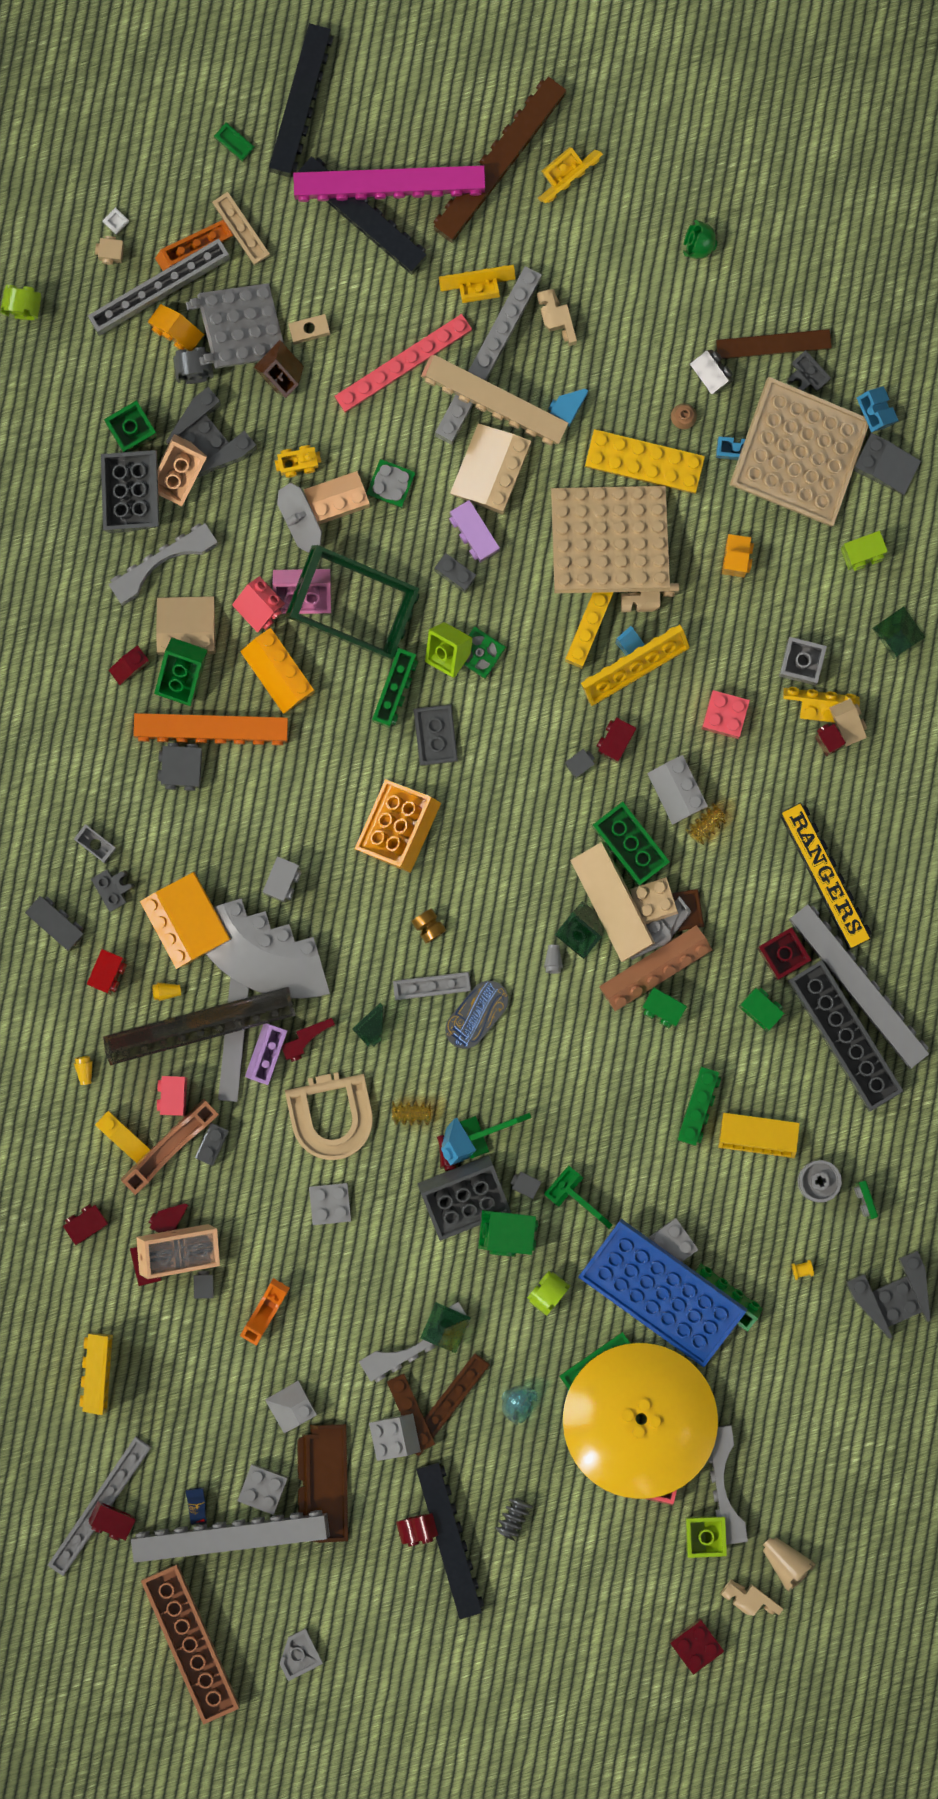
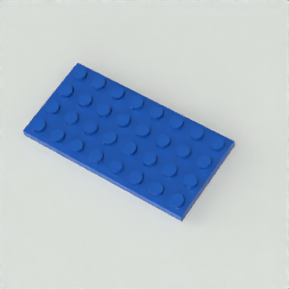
(662, 1293)

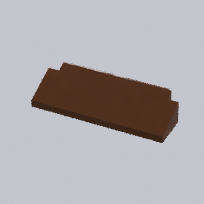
(324, 1477)

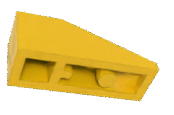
(122, 1136)

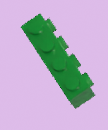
(393, 690)
(697, 1107)
(753, 1308)

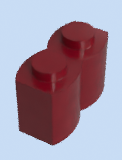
(417, 1529)

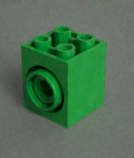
(507, 1233)

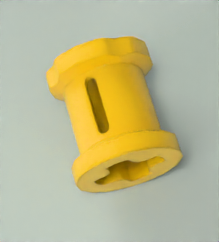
(802, 1269)

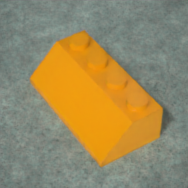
(277, 671)

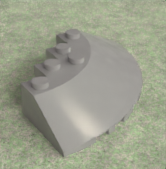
(266, 956)

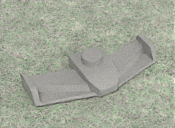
(664, 929)

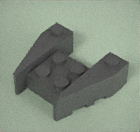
(200, 430)
(896, 1299)

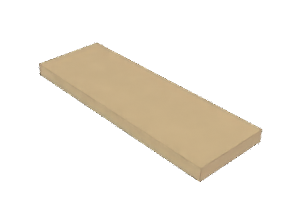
(612, 901)

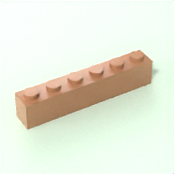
(655, 968)

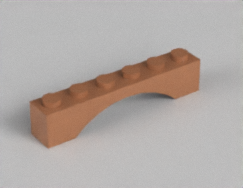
(170, 1144)

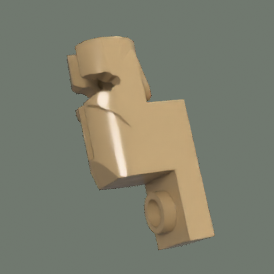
(556, 316)
(646, 601)
(749, 1600)

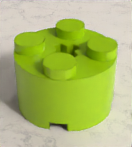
(21, 303)
(549, 1293)

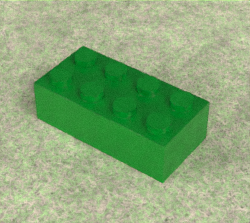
(630, 844)

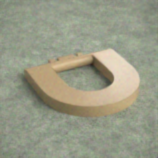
(360, 1110)

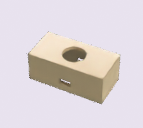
(299, 335)

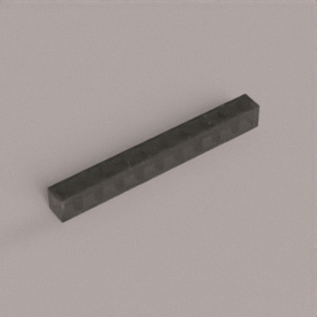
(199, 1026)

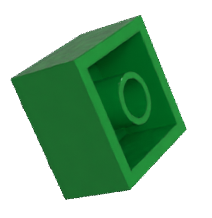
(130, 427)
(663, 1007)
(761, 1009)

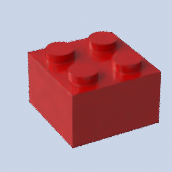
(106, 972)

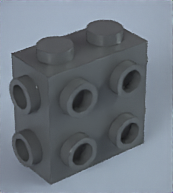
(180, 766)

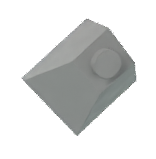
(291, 1407)

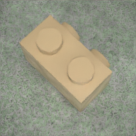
(848, 721)

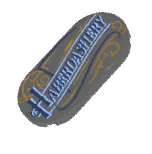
(476, 1014)

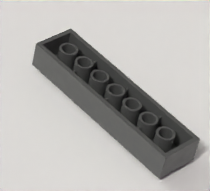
(845, 1036)

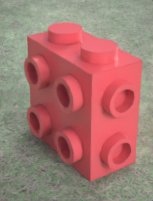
(259, 604)

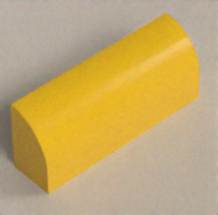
(758, 1135)

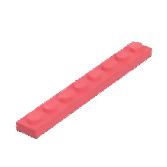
(403, 363)

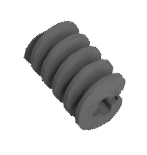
(513, 1518)

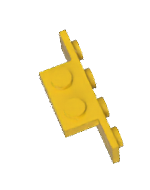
(565, 170)
(478, 284)
(817, 704)

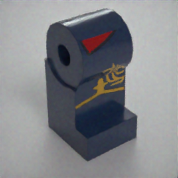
(196, 1505)

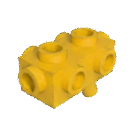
(303, 460)

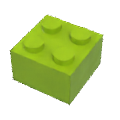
(864, 550)

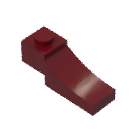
(294, 1049)

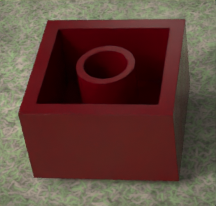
(784, 953)
(696, 1646)

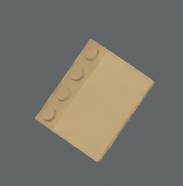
(491, 468)

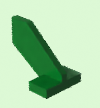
(476, 1136)
(564, 1187)

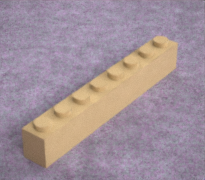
(494, 399)

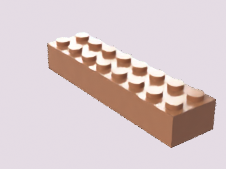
(190, 1643)

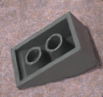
(887, 464)

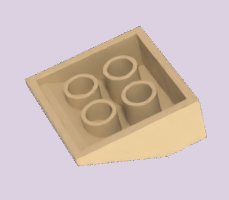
(186, 620)

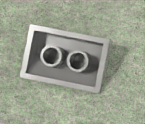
(677, 790)

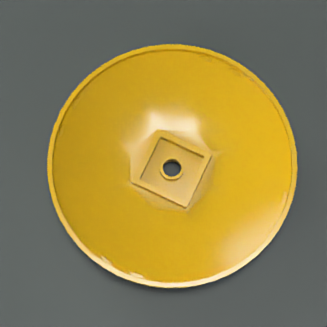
(634, 1457)

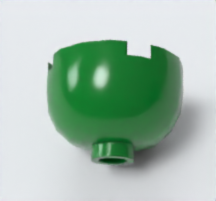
(700, 240)

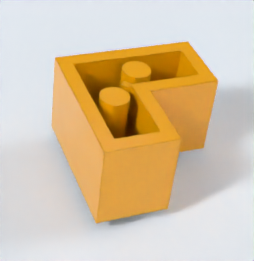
(175, 327)
(737, 556)

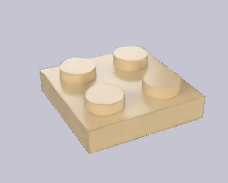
(654, 900)

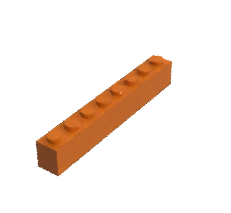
(210, 728)

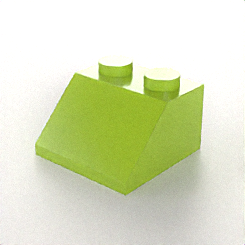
(447, 648)
(705, 1536)

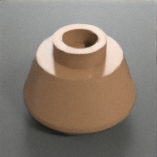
(678, 415)

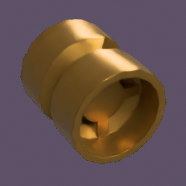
(428, 926)

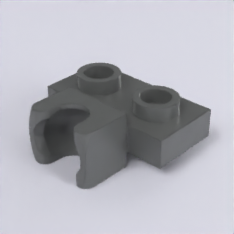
(808, 373)
(112, 888)

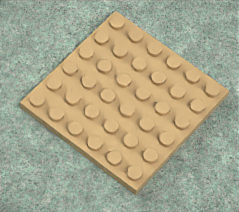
(800, 452)
(610, 539)

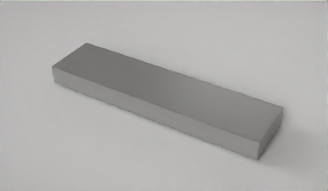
(432, 986)

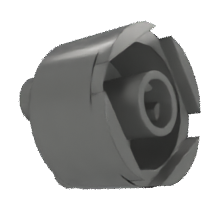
(188, 366)

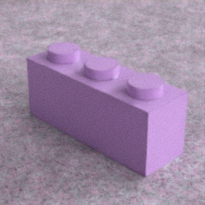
(473, 531)
(266, 1053)

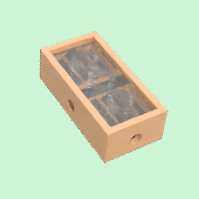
(178, 1251)

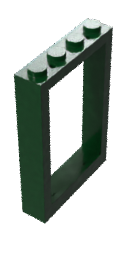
(402, 617)

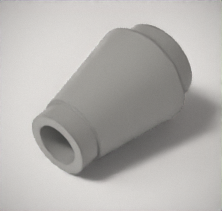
(553, 960)

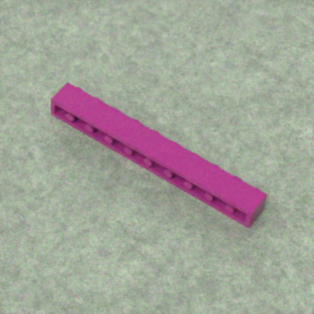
(389, 182)

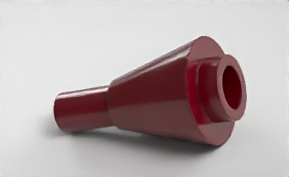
(443, 1162)

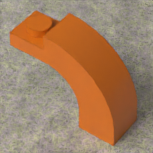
(265, 1312)

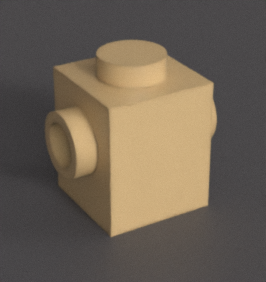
(110, 250)

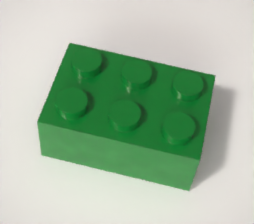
(180, 671)

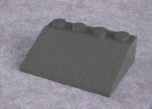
(129, 491)
(460, 1195)

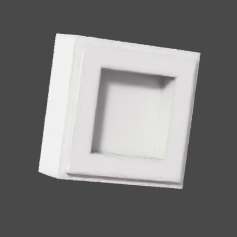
(115, 221)

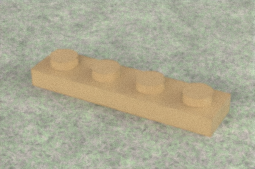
(241, 228)

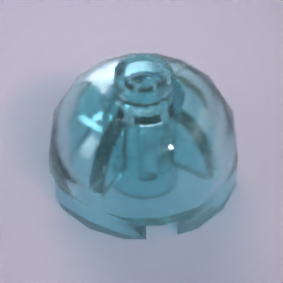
(517, 1403)

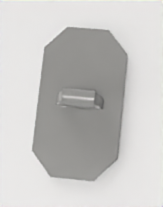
(299, 517)

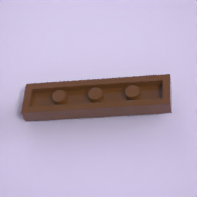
(407, 1405)

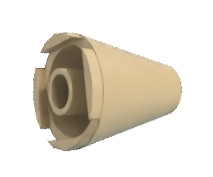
(787, 1562)

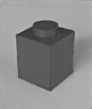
(580, 763)
(525, 1184)
(203, 1285)

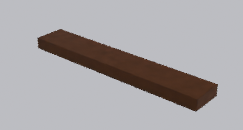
(774, 344)
(455, 1394)

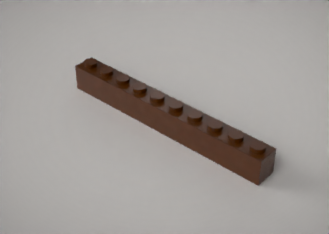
(502, 156)

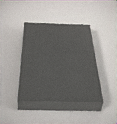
(435, 735)

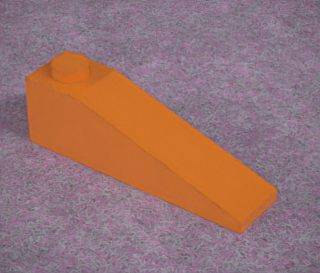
(185, 247)

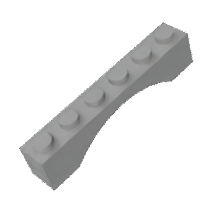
(196, 542)
(381, 1362)
(734, 1524)

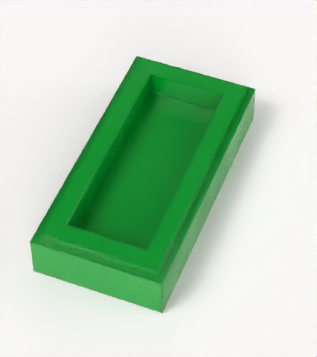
(234, 142)

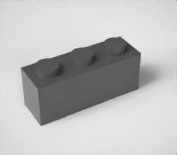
(55, 922)

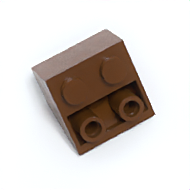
(280, 369)

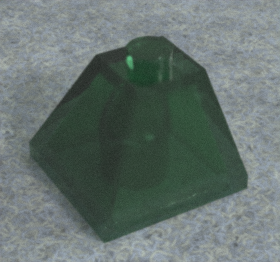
(898, 632)
(581, 930)
(371, 1026)
(445, 1327)

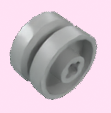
(830, 1181)

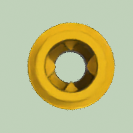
(165, 991)
(83, 1067)

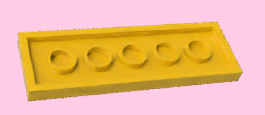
(644, 461)
(635, 665)

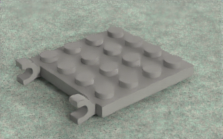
(238, 324)

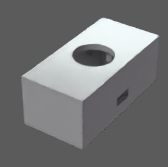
(84, 838)

